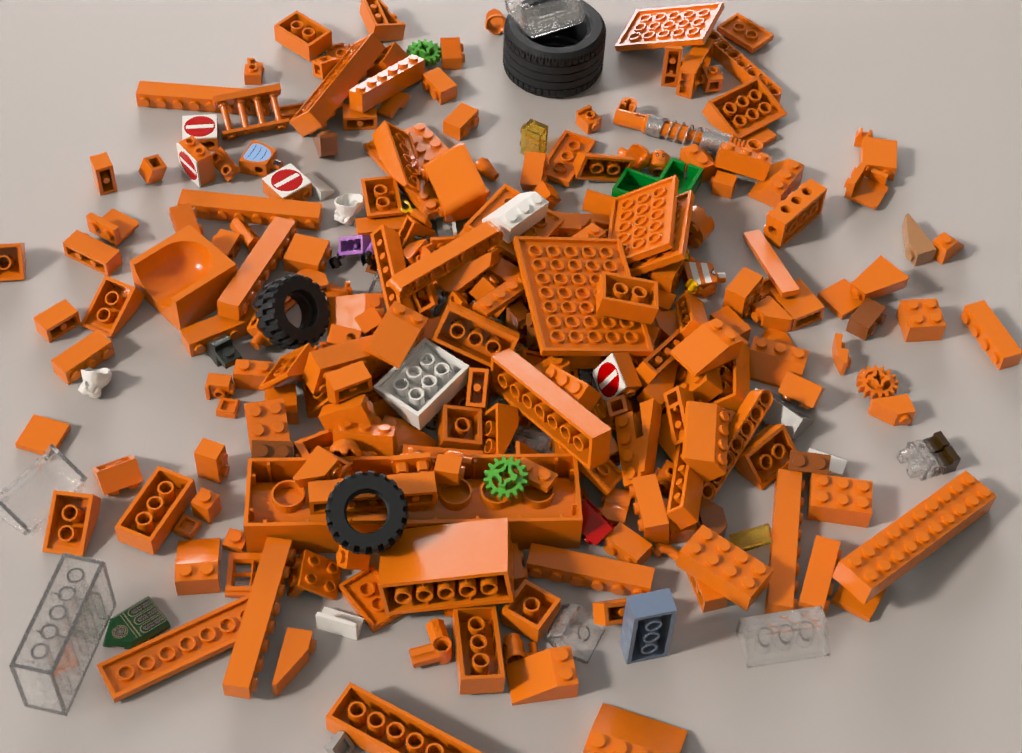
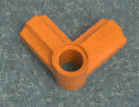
(431, 652)

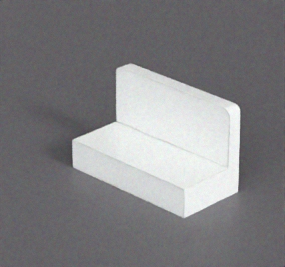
(445, 229)
(339, 623)

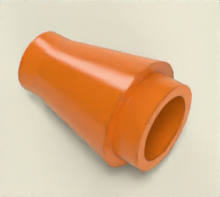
(486, 169)

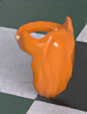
(495, 22)

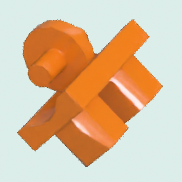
(225, 164)
(411, 462)

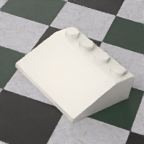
(423, 383)

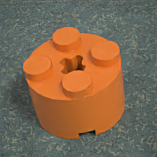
(700, 227)

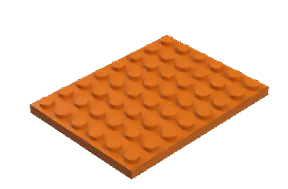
(561, 296)

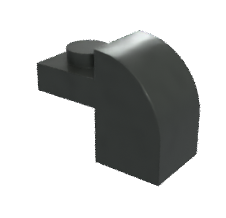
(223, 351)

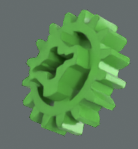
(425, 50)
(501, 470)

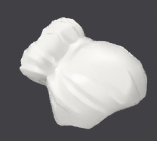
(347, 207)
(94, 381)

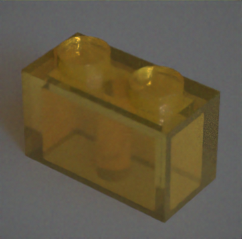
(534, 137)

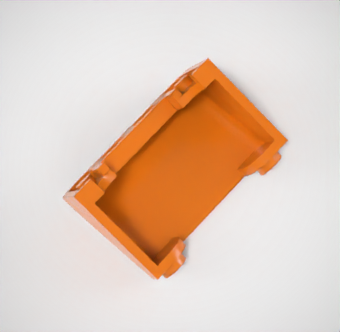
(455, 183)

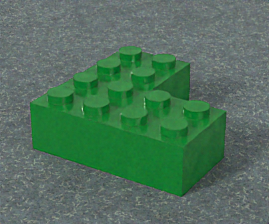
(633, 180)

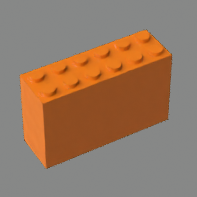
(448, 567)

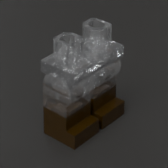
(929, 457)

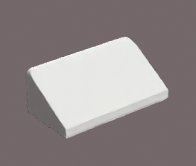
(319, 188)

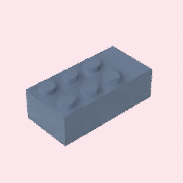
(647, 625)

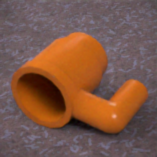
(514, 648)

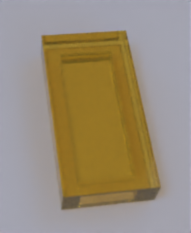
(752, 537)

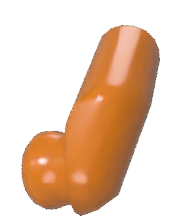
(666, 549)

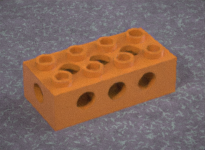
(794, 213)

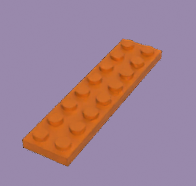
(173, 651)

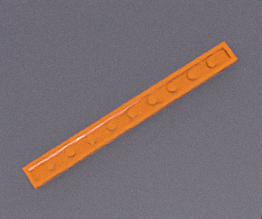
(514, 286)

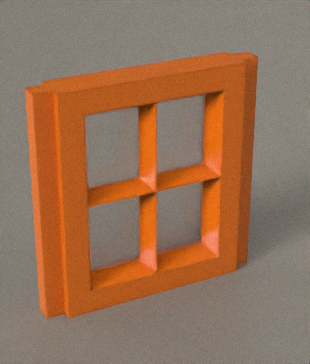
(241, 573)

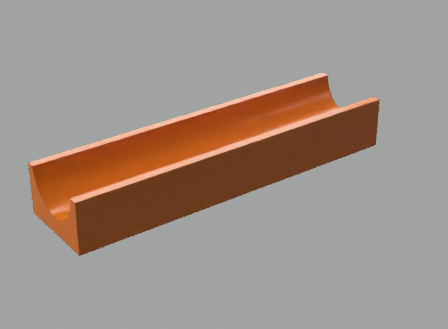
(282, 508)

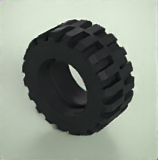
(273, 317)
(359, 484)

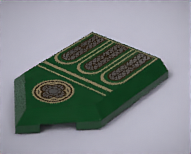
(135, 625)

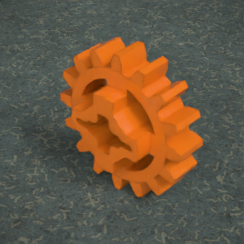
(876, 382)

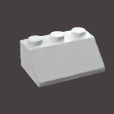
(519, 214)

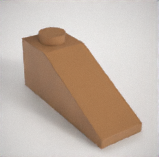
(916, 244)

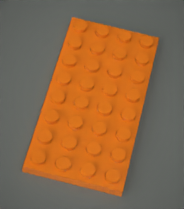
(427, 147)

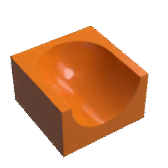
(183, 276)

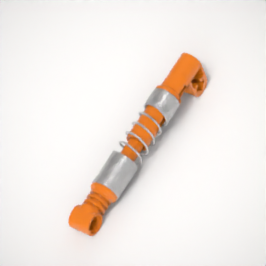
(660, 126)

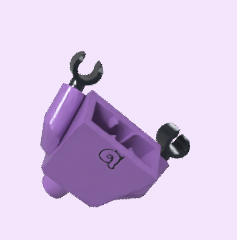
(354, 246)

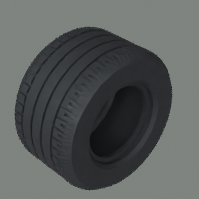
(558, 61)

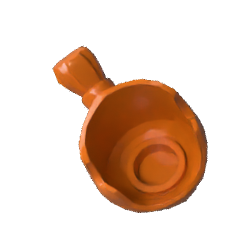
(641, 155)
(348, 447)

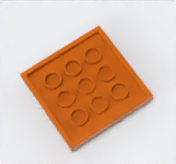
(544, 228)

